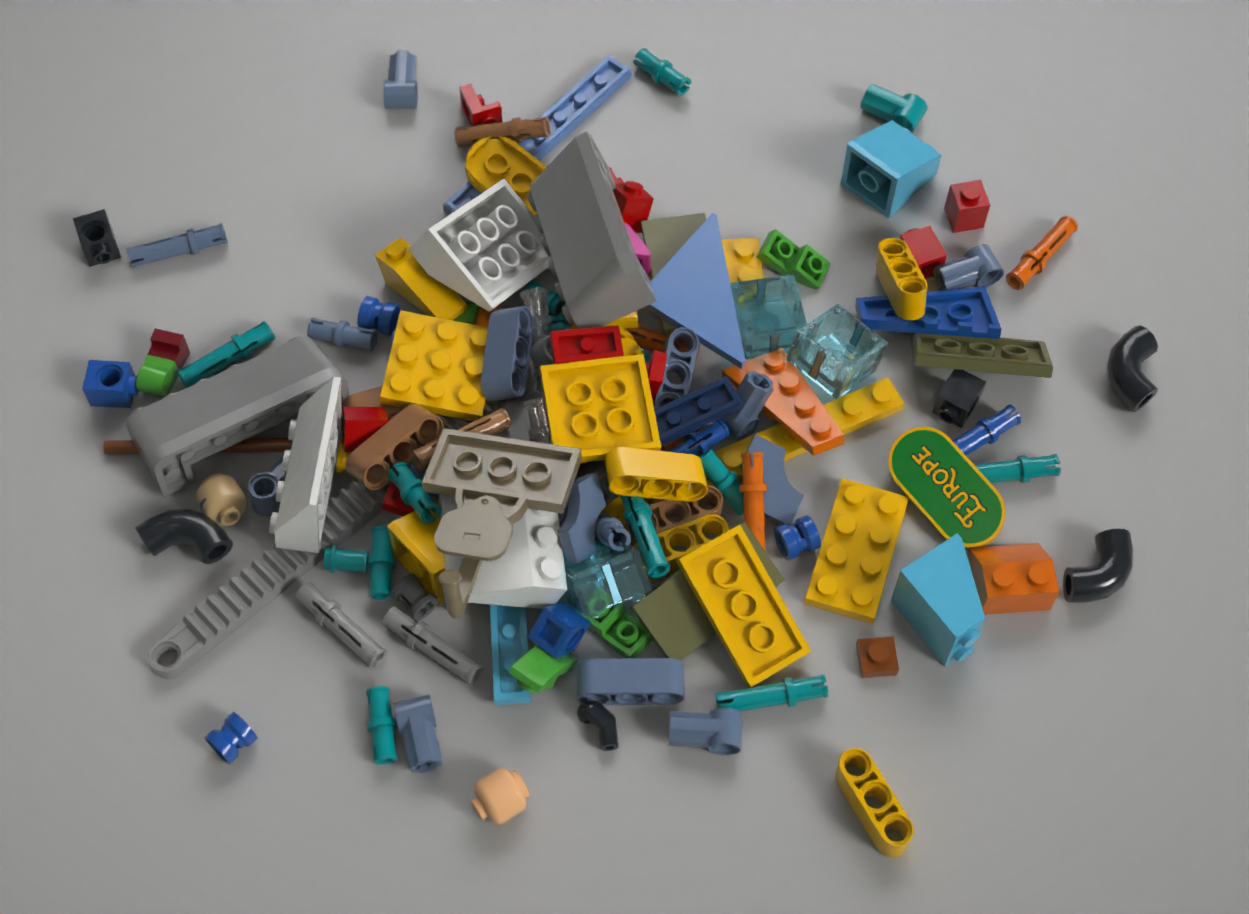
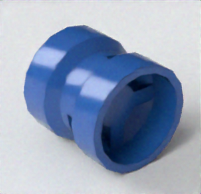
(378, 315)
(797, 537)
(232, 736)

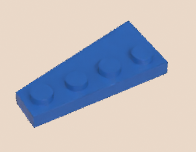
(947, 312)

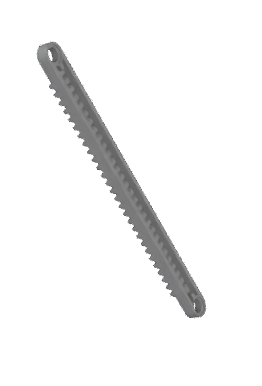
(277, 571)

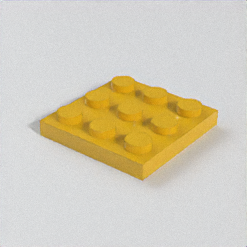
(436, 366)
(600, 405)

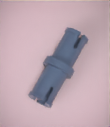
(342, 334)
(612, 532)

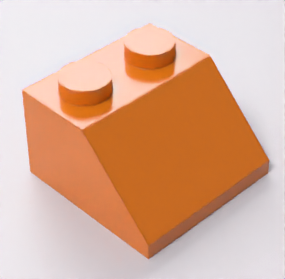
(1014, 578)

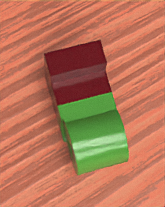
(164, 358)

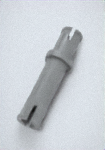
(330, 615)
(419, 632)

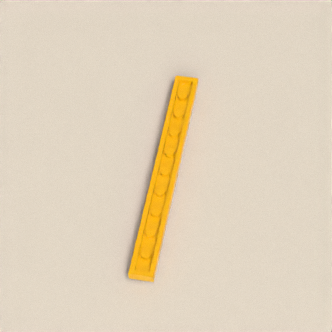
(848, 412)

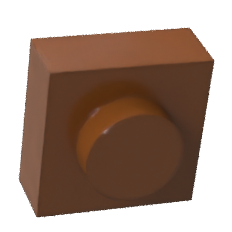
(877, 657)

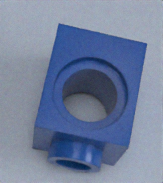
(99, 378)
(559, 629)

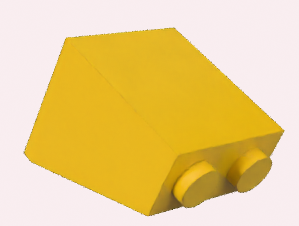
(416, 550)

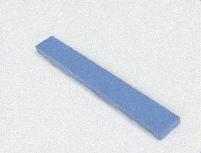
(563, 116)

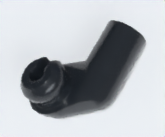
(603, 719)

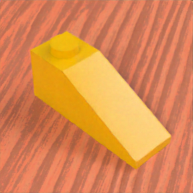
(412, 282)

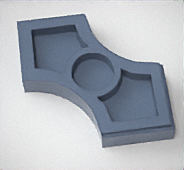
(781, 498)
(578, 530)

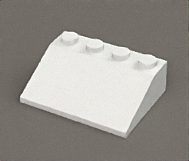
(484, 248)
(309, 471)
(529, 571)

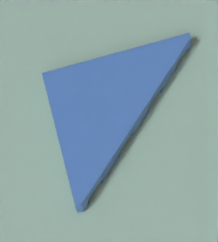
(698, 295)

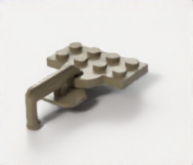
(492, 489)

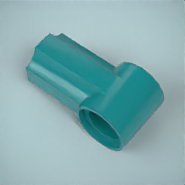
(905, 110)

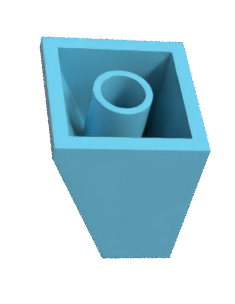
(888, 167)
(942, 600)

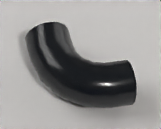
(1125, 367)
(187, 528)
(1107, 574)

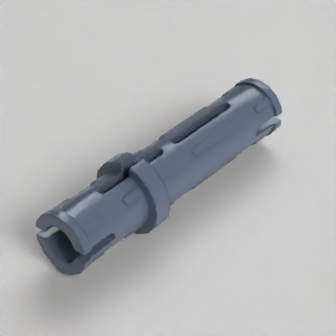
(177, 245)

